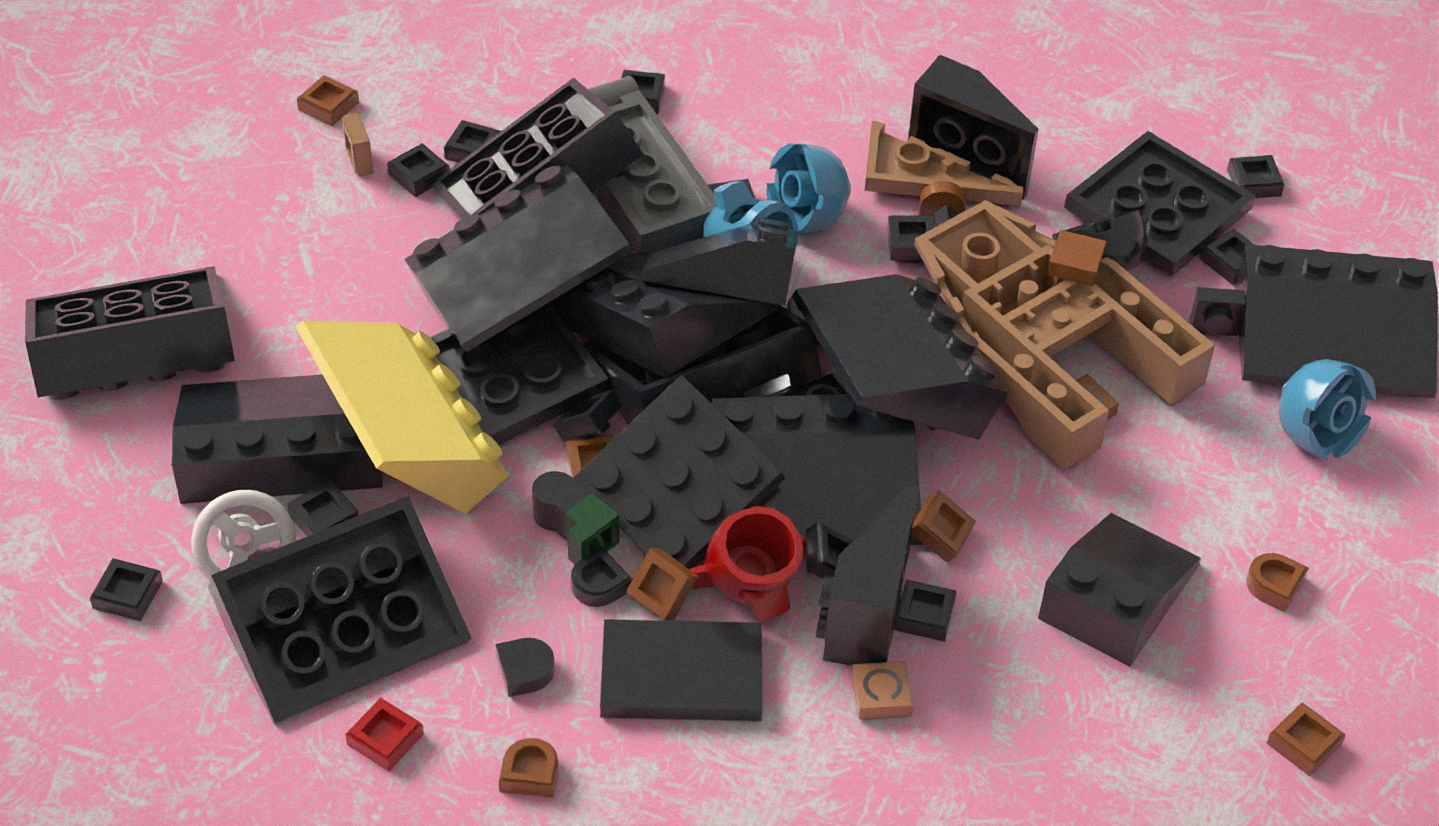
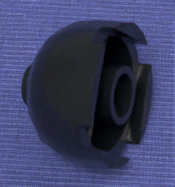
(1123, 234)

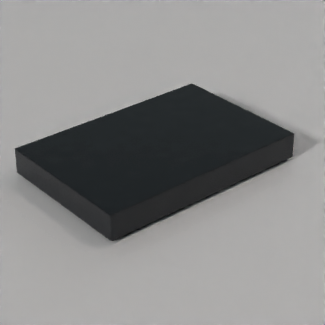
(681, 670)

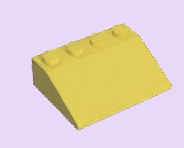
(407, 409)

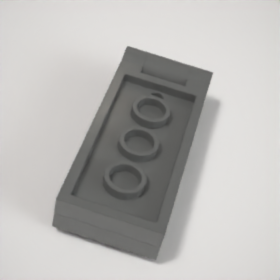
(663, 194)

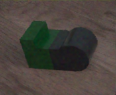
(575, 514)

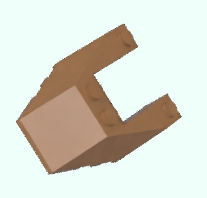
(999, 285)

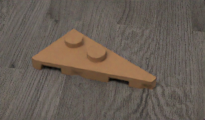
(912, 165)

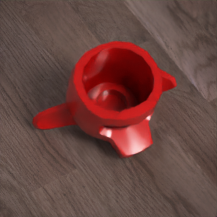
(754, 560)

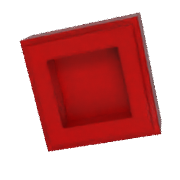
(384, 734)

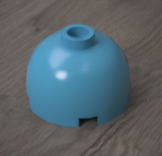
(811, 184)
(1326, 407)

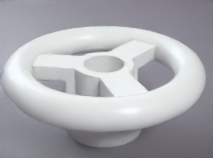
(232, 525)

